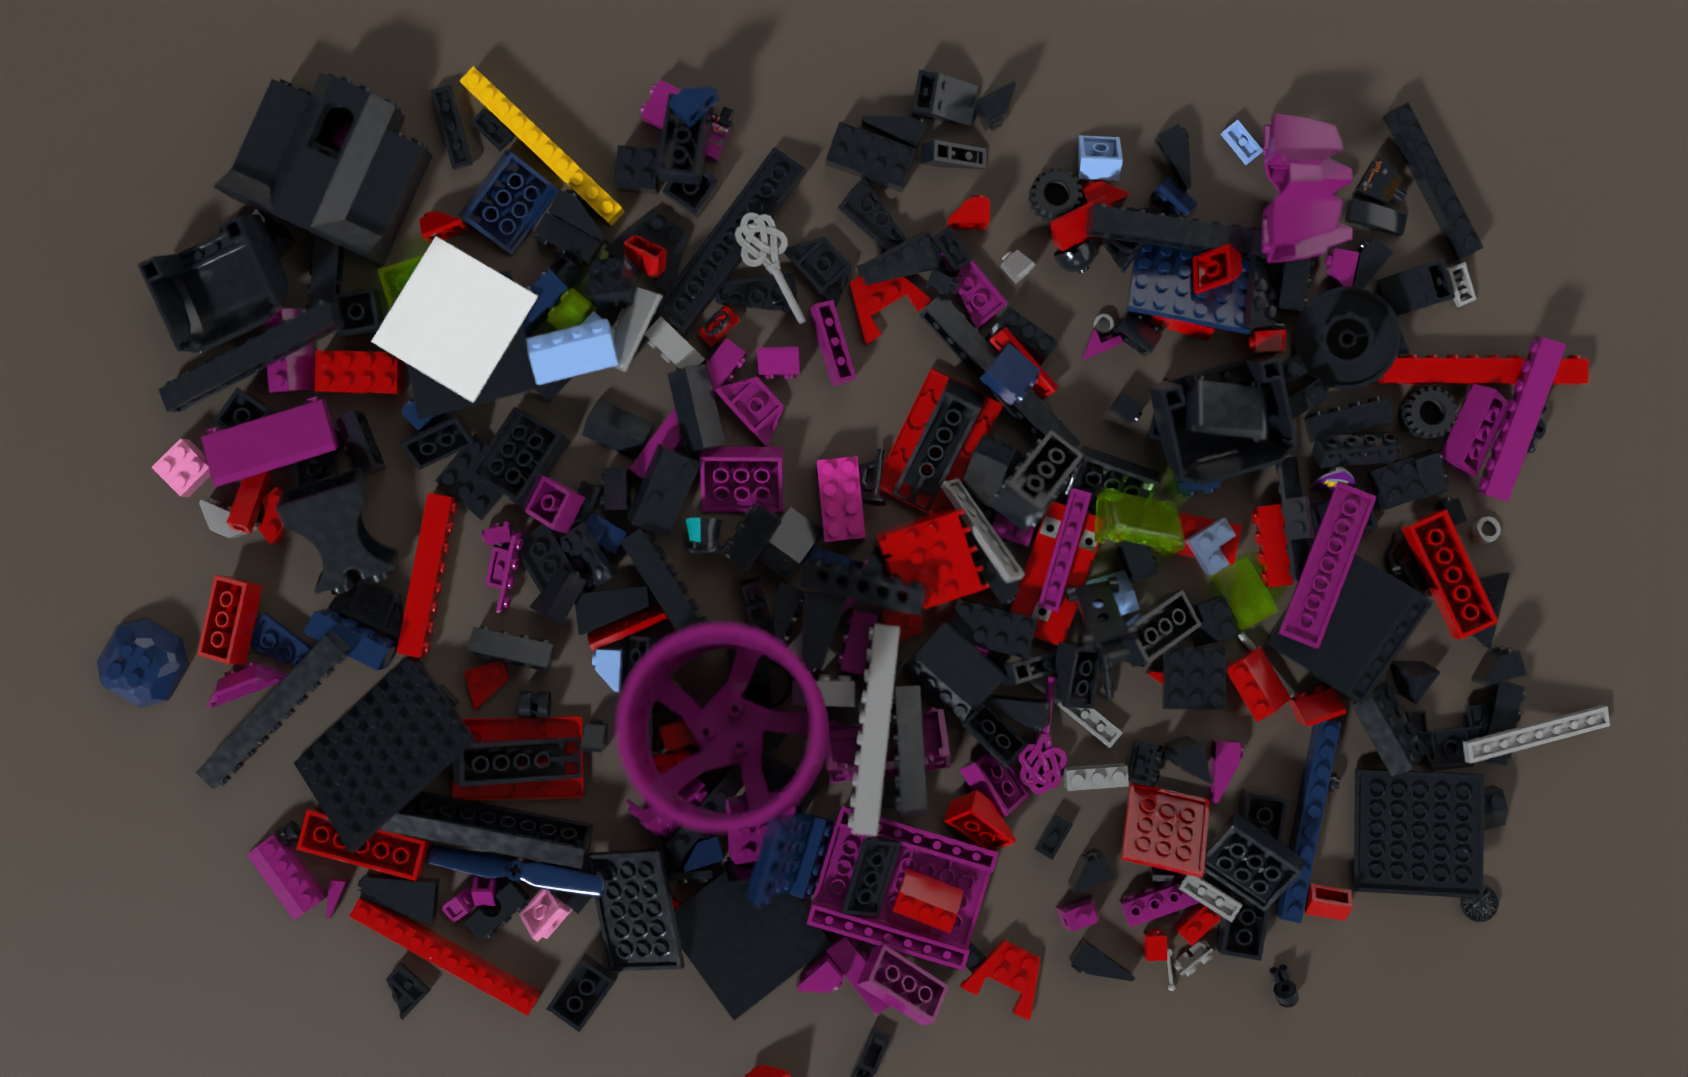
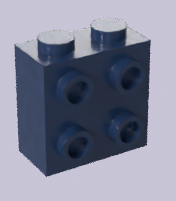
(1010, 375)

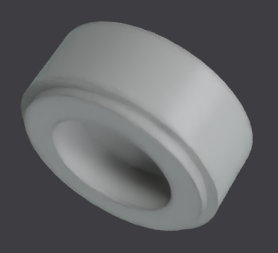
(1103, 323)

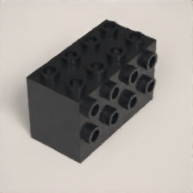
(1037, 481)

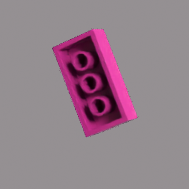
(841, 499)

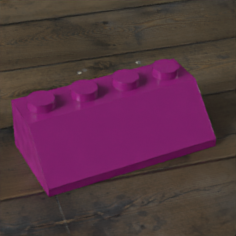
(295, 371)
(1474, 429)
(287, 876)

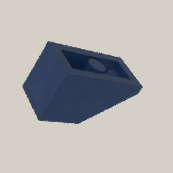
(693, 103)
(703, 853)

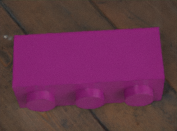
(857, 642)

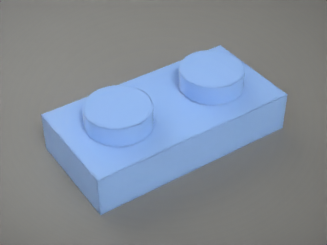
(1241, 142)

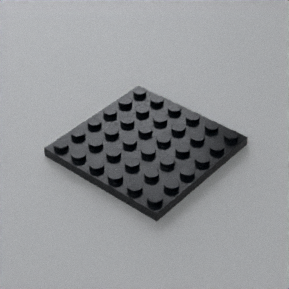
(1419, 833)

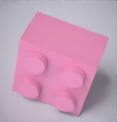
(183, 468)

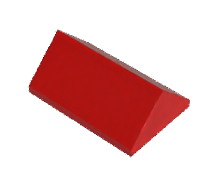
(1071, 227)

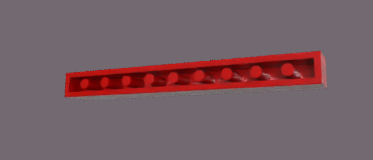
(1476, 370)
(446, 955)

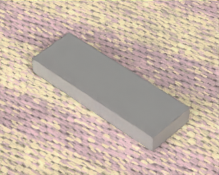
(1210, 896)

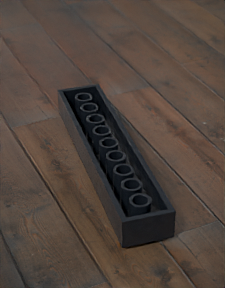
(493, 829)

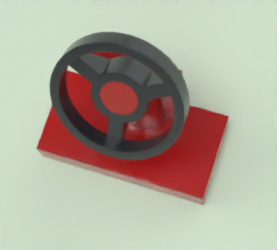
(718, 326)

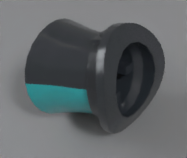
(703, 535)

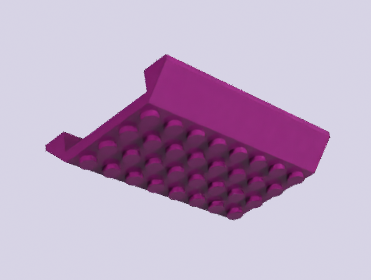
(924, 852)

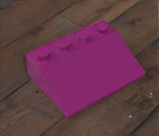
(740, 477)

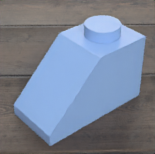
(609, 666)

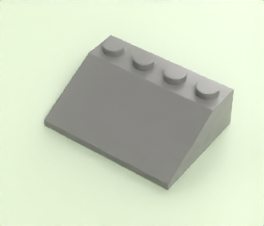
(633, 325)

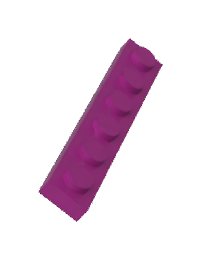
(1064, 549)

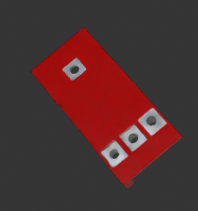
(1054, 625)

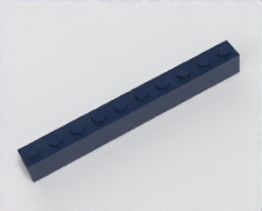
(1309, 815)

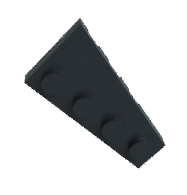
(905, 259)

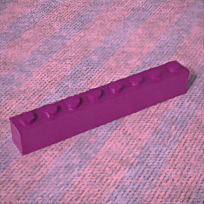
(721, 371)
(1521, 418)

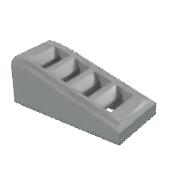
(1466, 281)

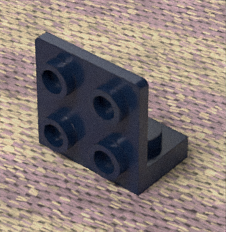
(1173, 198)

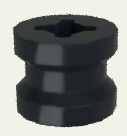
(288, 833)

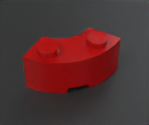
(272, 526)

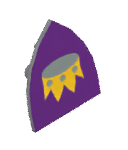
(1329, 480)

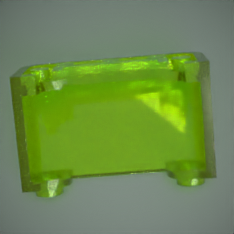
(1138, 521)

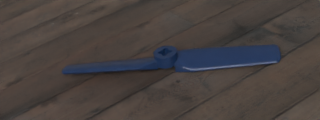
(535, 873)

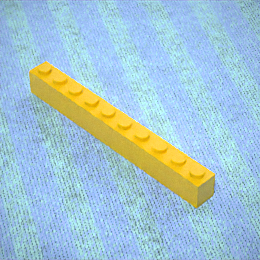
(542, 146)

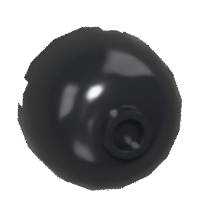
(1077, 257)

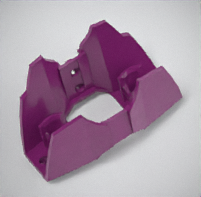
(1305, 212)

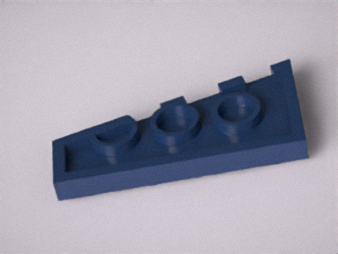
(278, 641)

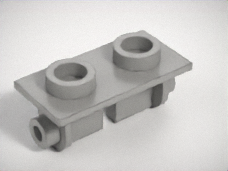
(1200, 954)

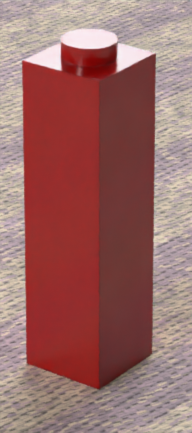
(248, 501)

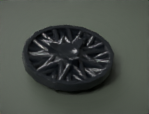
(1480, 909)

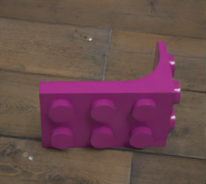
(659, 824)

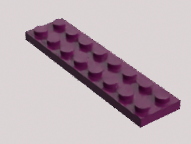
(1327, 565)

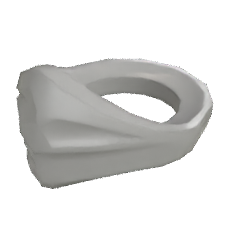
(1476, 532)

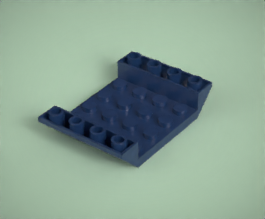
(790, 857)

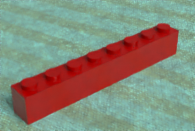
(426, 575)

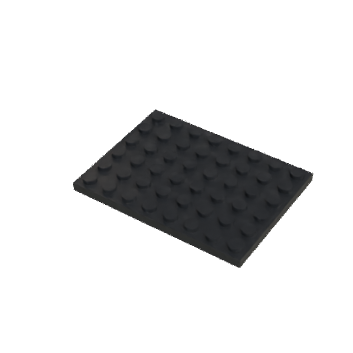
(383, 752)

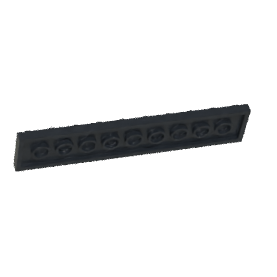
(720, 251)

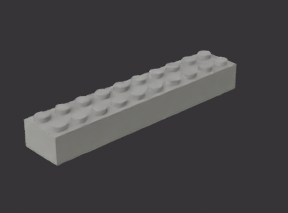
(875, 729)

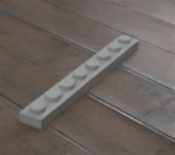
(1536, 734)

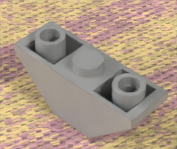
(217, 516)

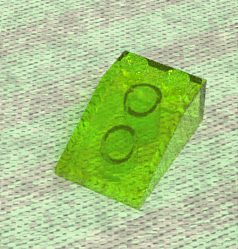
(1245, 593)

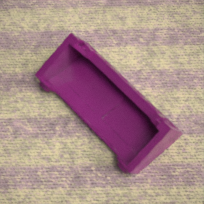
(270, 441)
(843, 747)

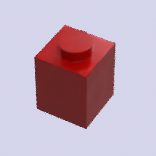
(1155, 945)

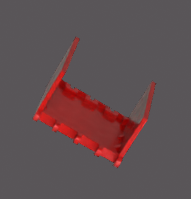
(934, 554)

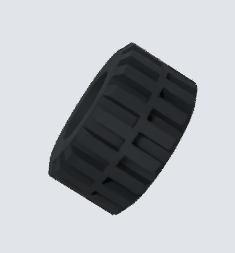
(1059, 178)
(1444, 412)

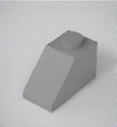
(1017, 265)

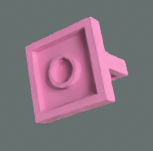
(544, 914)

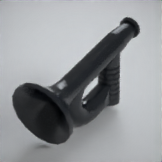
(874, 497)

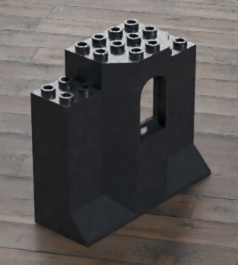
(344, 198)

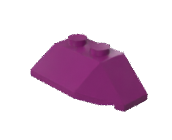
(244, 682)

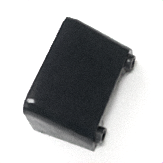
(1224, 408)

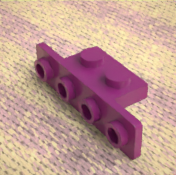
(502, 567)

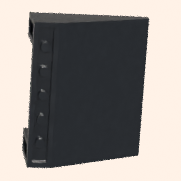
(1363, 633)

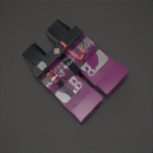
(719, 133)

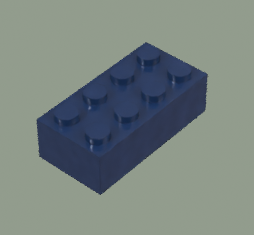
(364, 643)

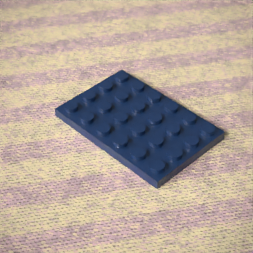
(1165, 288)

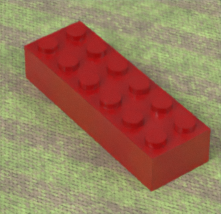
(1449, 574)
(383, 852)

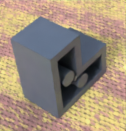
(1206, 545)

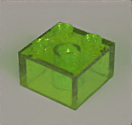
(571, 311)

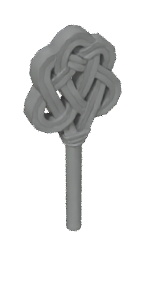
(759, 226)

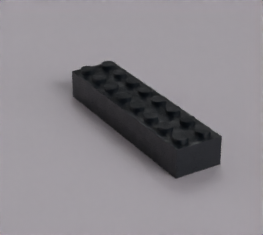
(1247, 931)

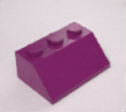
(995, 782)

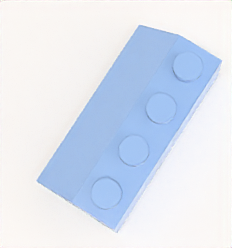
(572, 351)

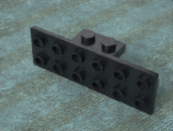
(1296, 515)

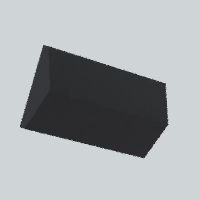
(871, 876)

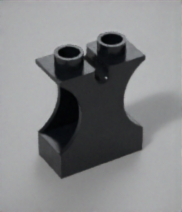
(332, 520)

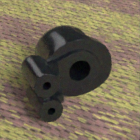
(1284, 989)

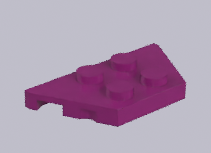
(753, 405)

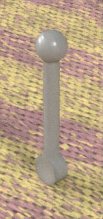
(1171, 986)

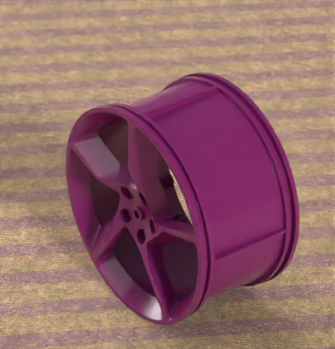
(725, 729)

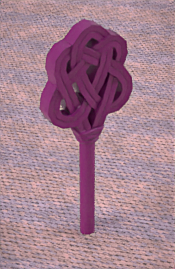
(1035, 749)

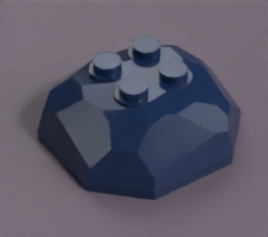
(142, 662)

